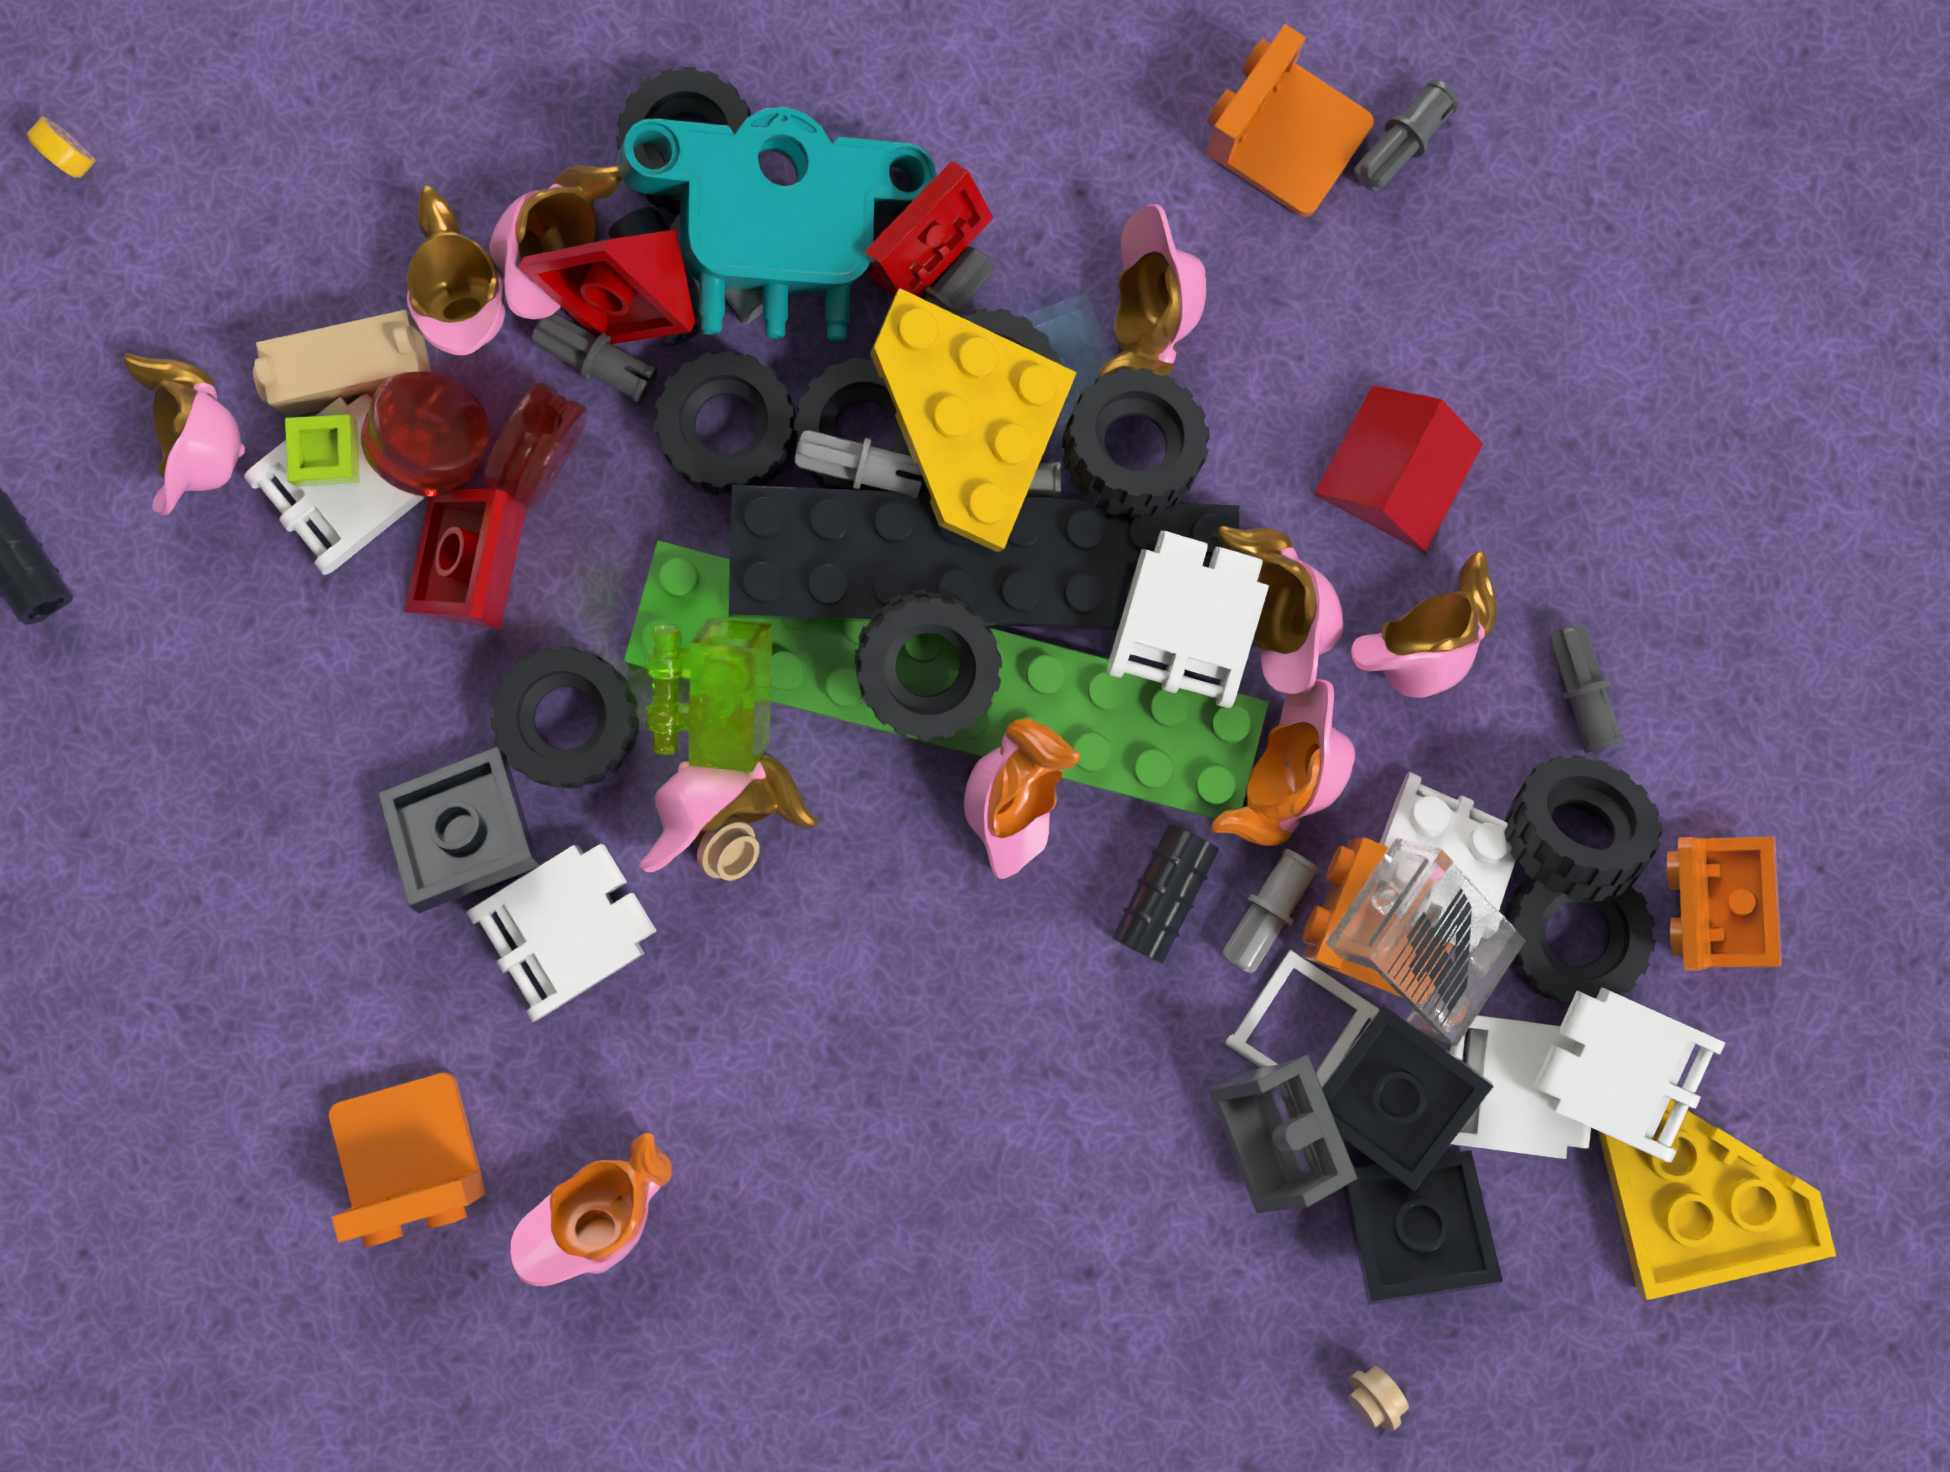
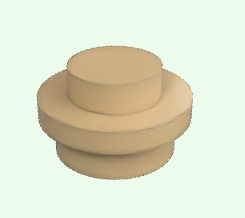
(728, 850)
(1377, 1399)

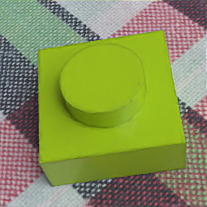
(322, 450)

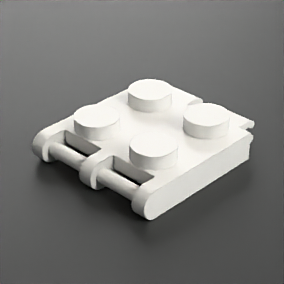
(343, 512)
(1190, 617)
(1464, 833)
(565, 926)
(1625, 1070)
(1514, 1111)

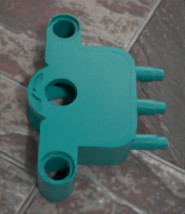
(770, 236)

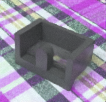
(1283, 1135)

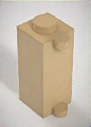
(336, 361)

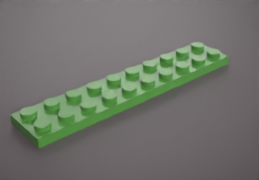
(1127, 729)

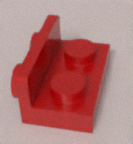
(929, 233)

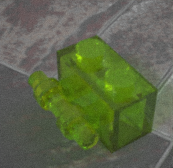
(727, 693)

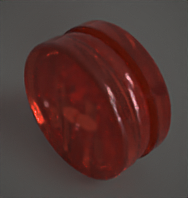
(424, 433)
(535, 445)

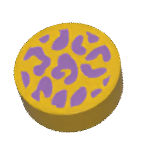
(60, 147)

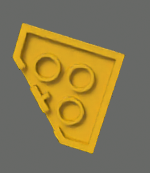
(969, 413)
(1710, 1211)

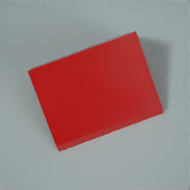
(619, 285)
(1401, 464)
(466, 557)

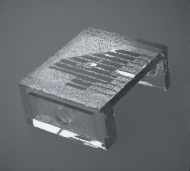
(1428, 938)

